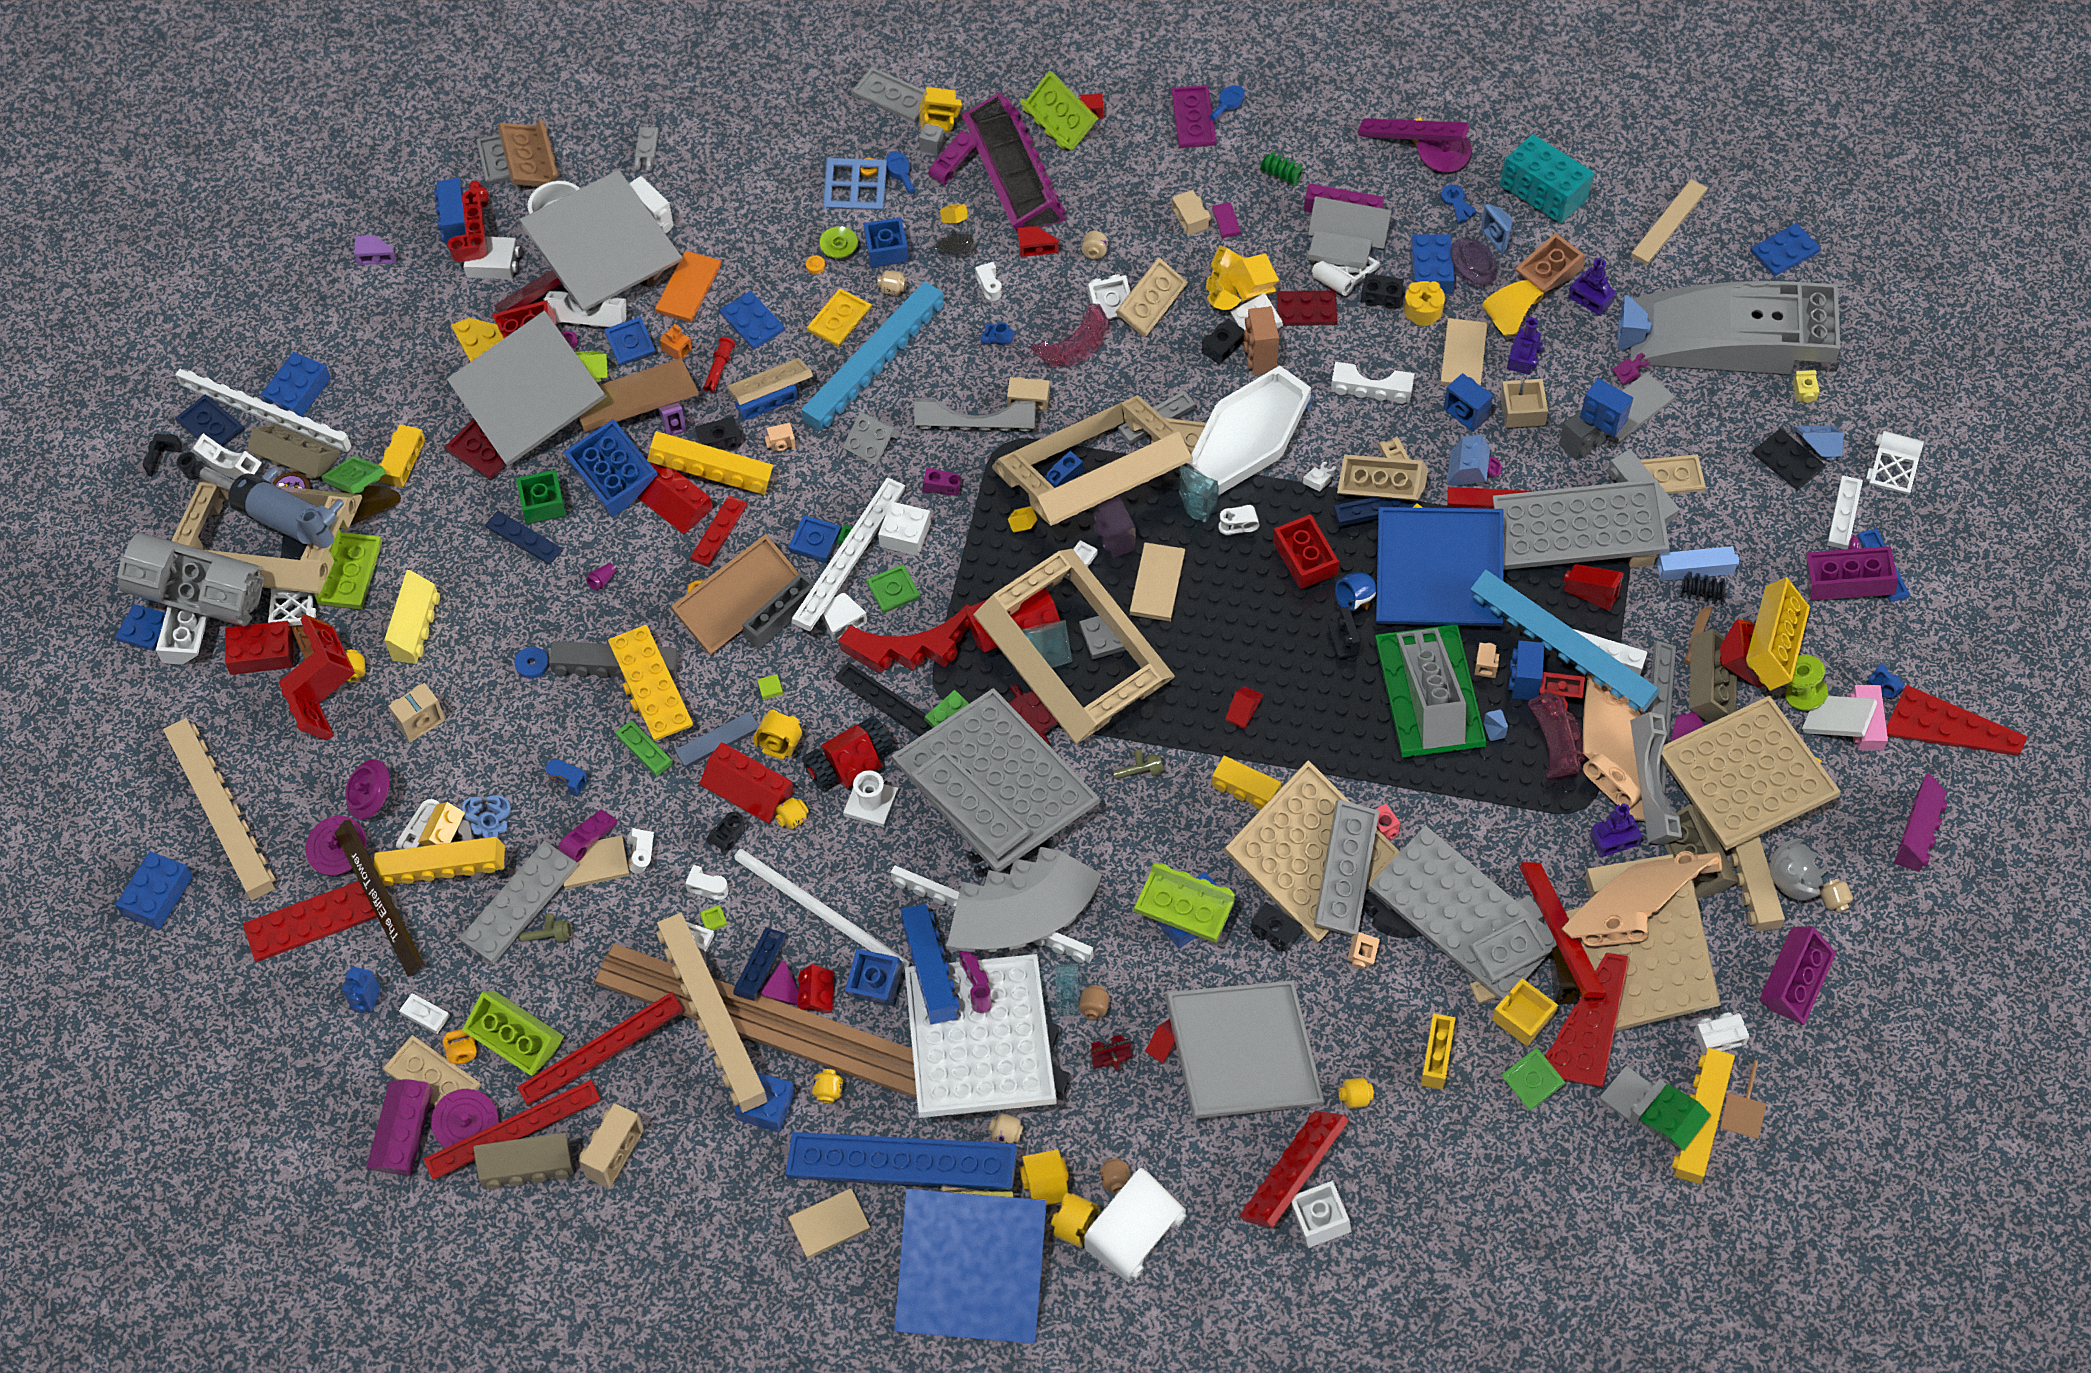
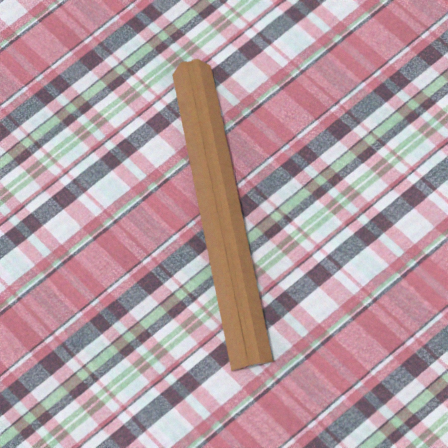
(770, 1023)

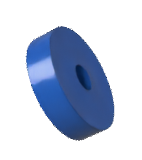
(531, 654)

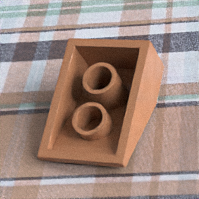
(1552, 264)

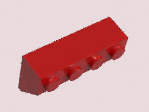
(676, 499)
(1033, 611)
(745, 782)

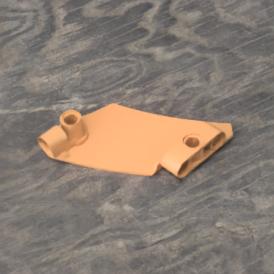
(1611, 747)
(1623, 906)

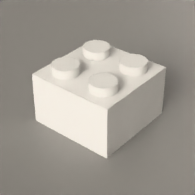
(904, 528)
(1320, 1214)

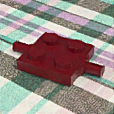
(1033, 711)

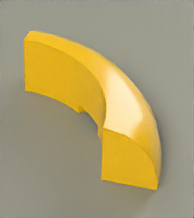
(1220, 289)

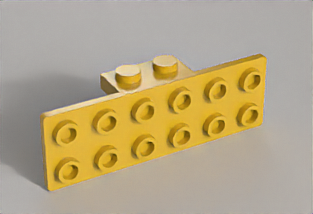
(649, 683)

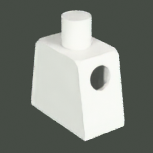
(841, 614)

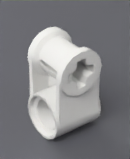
(1240, 519)

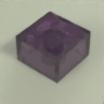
(1115, 527)

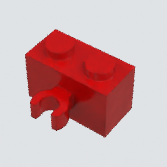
(1563, 685)

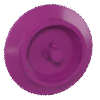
(1444, 155)
(367, 789)
(324, 849)
(462, 1115)

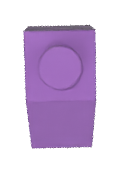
(372, 250)
(672, 419)

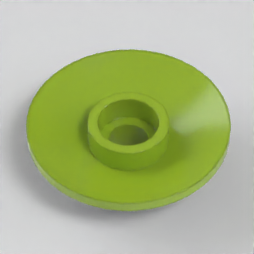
(838, 236)

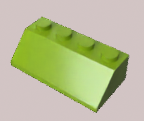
(512, 1032)

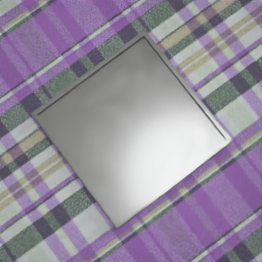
(600, 240)
(526, 388)
(1243, 1049)

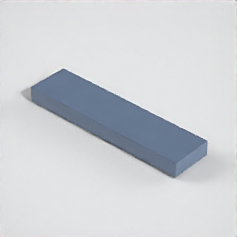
(705, 745)

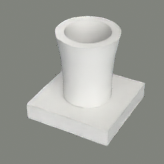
(870, 799)

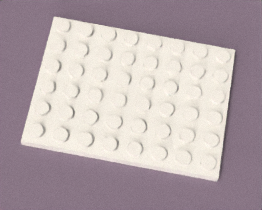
(985, 1057)

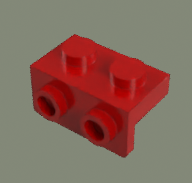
(816, 989)

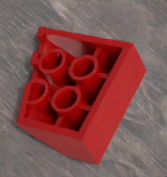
(513, 319)
(1735, 651)

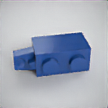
(361, 989)

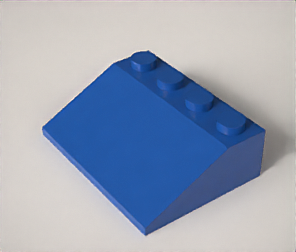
(611, 467)

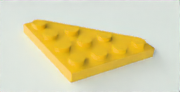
(476, 336)

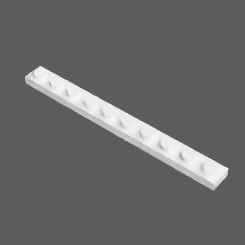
(263, 410)
(847, 555)
(943, 895)

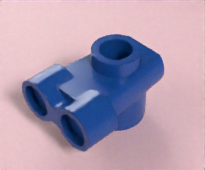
(997, 333)
(1889, 682)

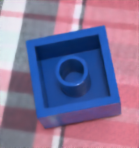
(886, 242)
(1468, 402)
(1606, 407)
(1526, 670)
(874, 977)
(773, 1112)

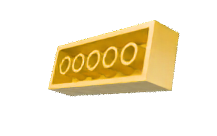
(1778, 634)

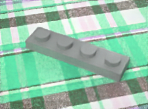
(1171, 408)

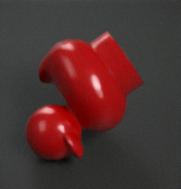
(483, 192)

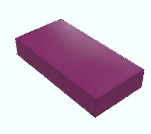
(1226, 220)

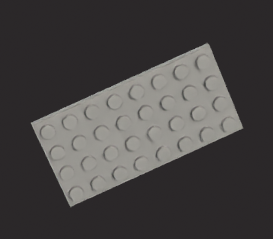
(1582, 524)
(1452, 904)

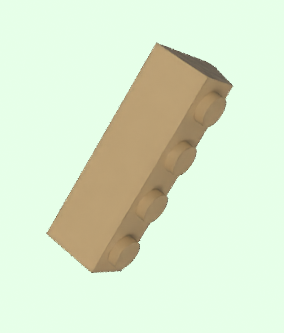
(1382, 477)

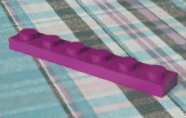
(1413, 129)

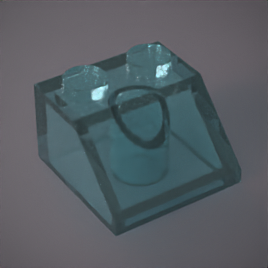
(1197, 493)
(1051, 642)

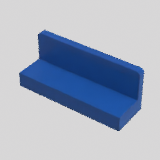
(767, 402)

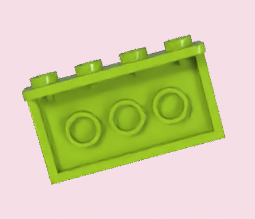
(1059, 111)
(351, 572)
(1185, 902)

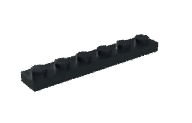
(883, 699)

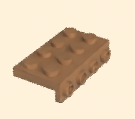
(528, 153)

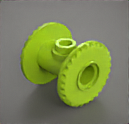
(1807, 688)

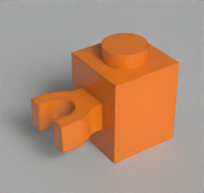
(675, 343)

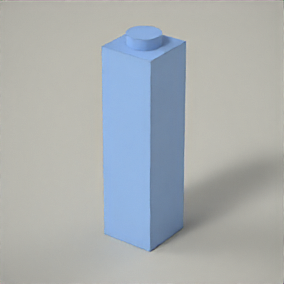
(1703, 561)

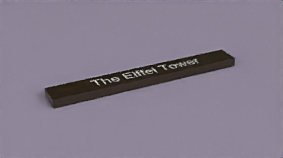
(379, 898)

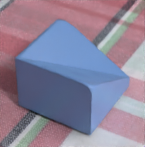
(1495, 725)

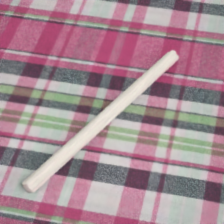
(815, 905)

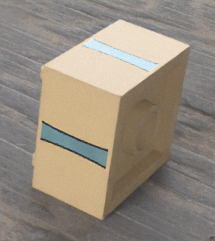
(416, 712)

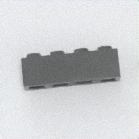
(777, 611)

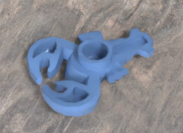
(487, 822)

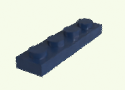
(1366, 509)
(523, 537)
(759, 964)

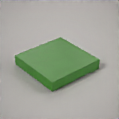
(893, 588)
(1533, 1079)

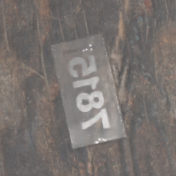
(1869, 652)

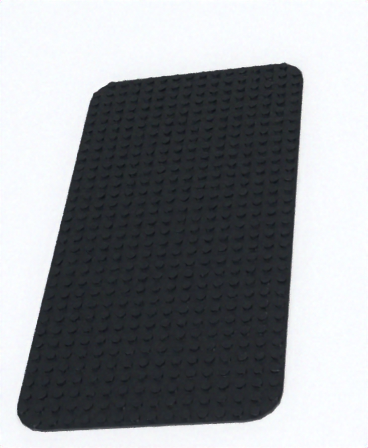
(1253, 627)

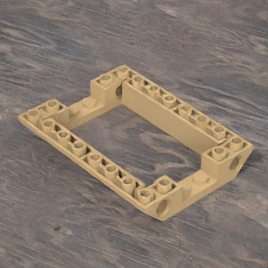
(1102, 483)
(279, 573)
(1068, 712)

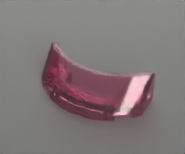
(1080, 344)
(1561, 733)

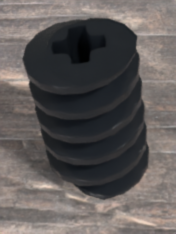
(1703, 586)

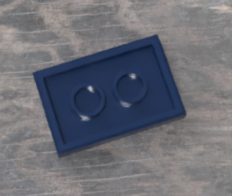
(209, 419)

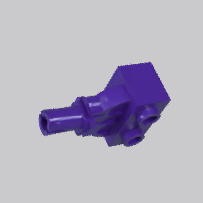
(1593, 289)
(1525, 347)
(1616, 834)

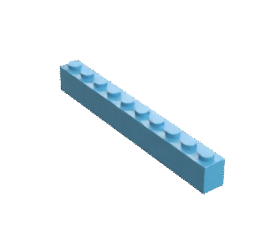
(872, 356)
(1564, 641)

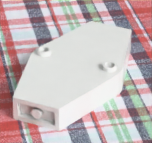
(1250, 428)

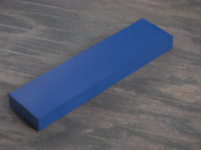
(1872, 539)

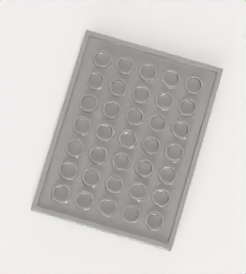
(1011, 764)

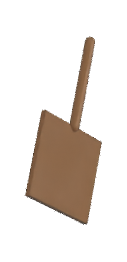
(1742, 1113)

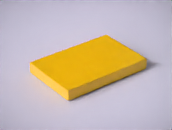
(839, 317)

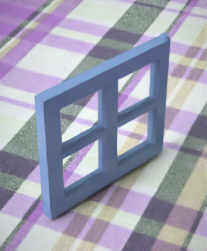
(854, 183)

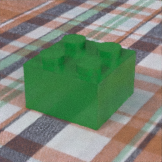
(541, 496)
(1675, 1117)

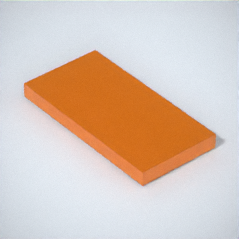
(688, 286)

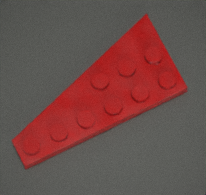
(1942, 723)
(1588, 1033)

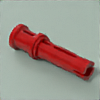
(720, 357)

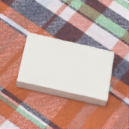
(1841, 716)

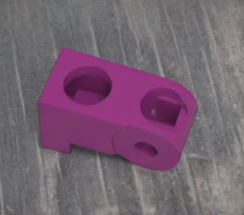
(941, 482)

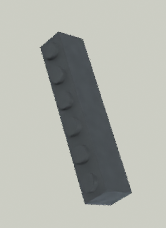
(597, 659)

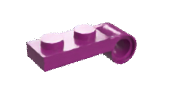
(951, 157)
(577, 841)
(980, 991)

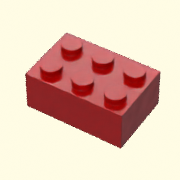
(1305, 551)
(259, 647)

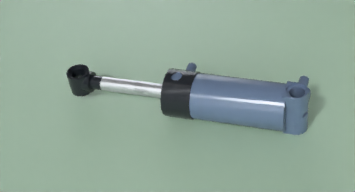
(268, 503)

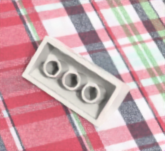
(180, 636)

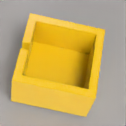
(1527, 1012)

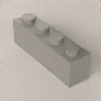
(1629, 468)

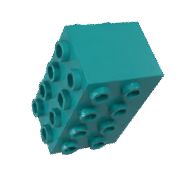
(1546, 178)

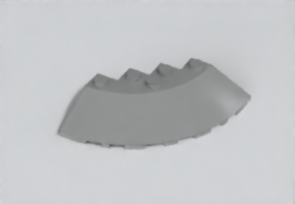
(1022, 904)

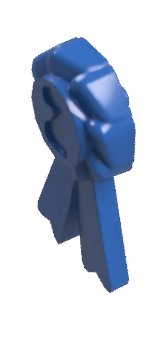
(1454, 196)

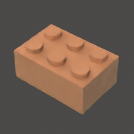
(1261, 340)

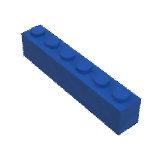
(928, 964)

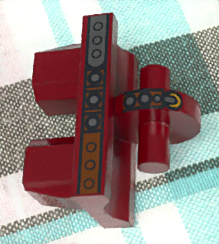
(1110, 1054)

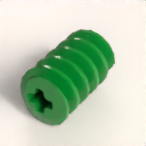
(1282, 169)

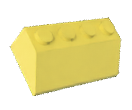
(411, 618)

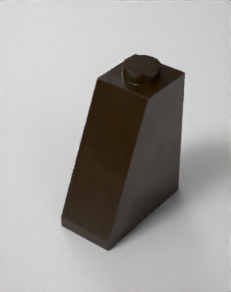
(1563, 983)

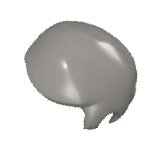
(1795, 870)

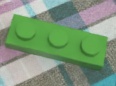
(643, 748)

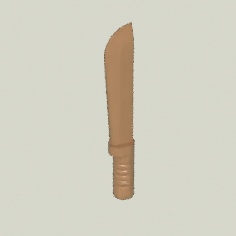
(1700, 625)

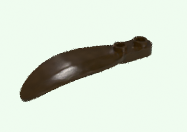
(374, 501)

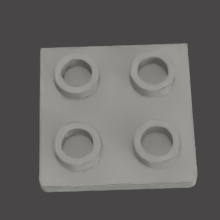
(869, 437)
(1631, 1095)

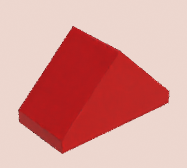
(1243, 706)
(1162, 1042)

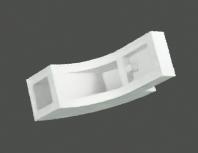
(223, 460)

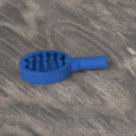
(1229, 99)
(899, 169)

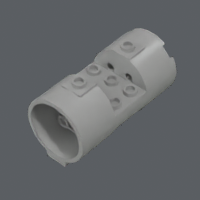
(190, 579)

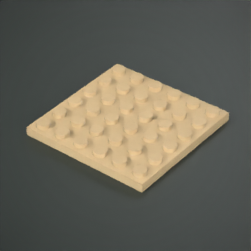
(1748, 772)
(1288, 846)
(1669, 969)

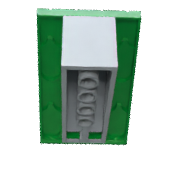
(1430, 691)

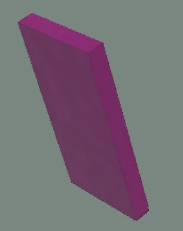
(1191, 116)

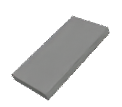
(890, 94)
(1350, 220)
(1648, 400)

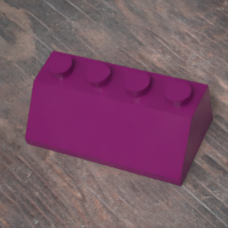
(1851, 573)
(1921, 825)
(1798, 974)
(400, 1127)

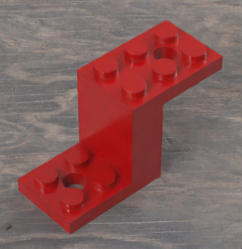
(316, 678)

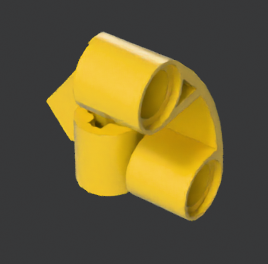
(1511, 304)

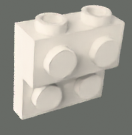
(1109, 293)

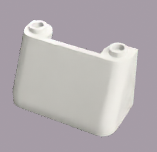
(1133, 1225)

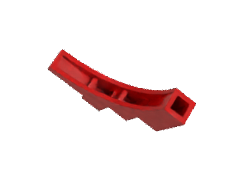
(909, 650)

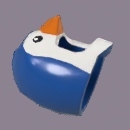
(1356, 588)

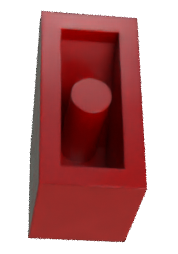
(1035, 242)

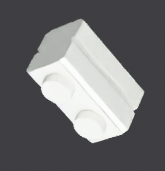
(1721, 1033)

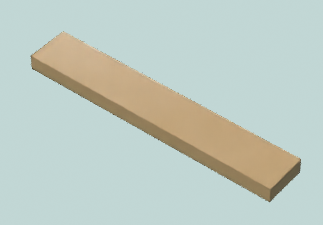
(1669, 222)

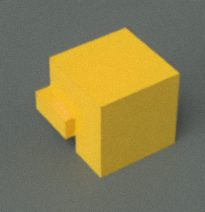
(939, 108)
(1253, 277)
(1045, 1176)

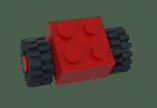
(848, 754)

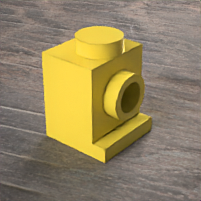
(1806, 386)

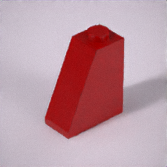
(1594, 585)

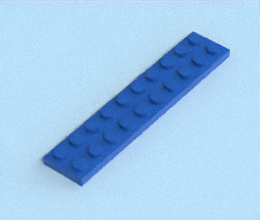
(902, 1161)

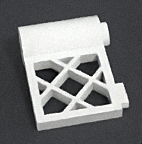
(1339, 278)
(1896, 448)
(291, 597)

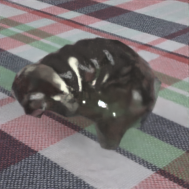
(956, 244)

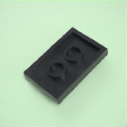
(1788, 459)

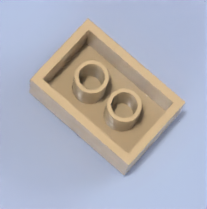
(611, 1145)

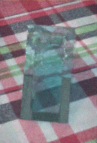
(1067, 990)

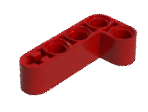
(474, 243)

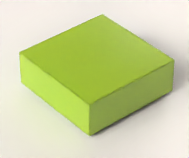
(770, 687)
(713, 918)

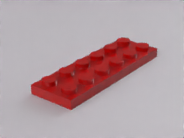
(308, 921)
(1293, 1168)

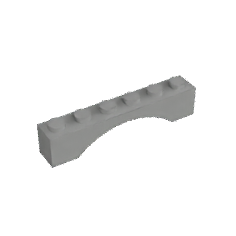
(933, 413)
(1648, 739)

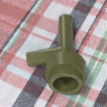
(1154, 765)
(559, 929)

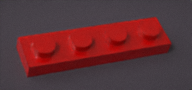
(718, 531)

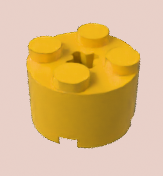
(1424, 303)
(778, 734)
(1074, 1219)

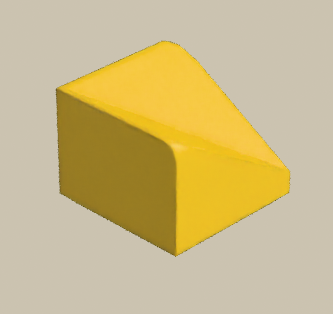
(954, 213)
(1022, 519)

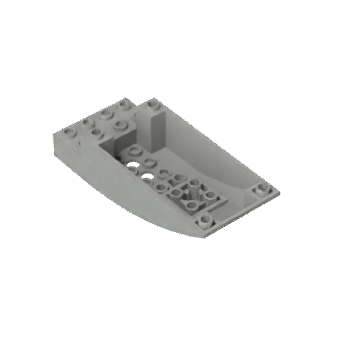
(1715, 328)

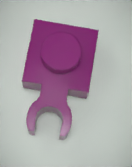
(1628, 369)

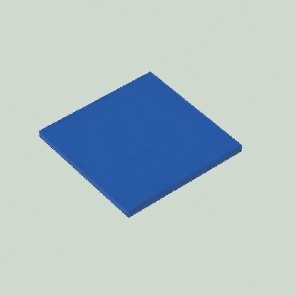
(1433, 561)
(970, 1266)

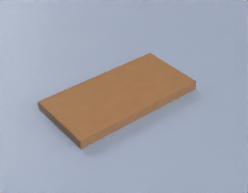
(640, 394)
(734, 593)

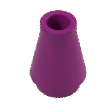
(598, 578)

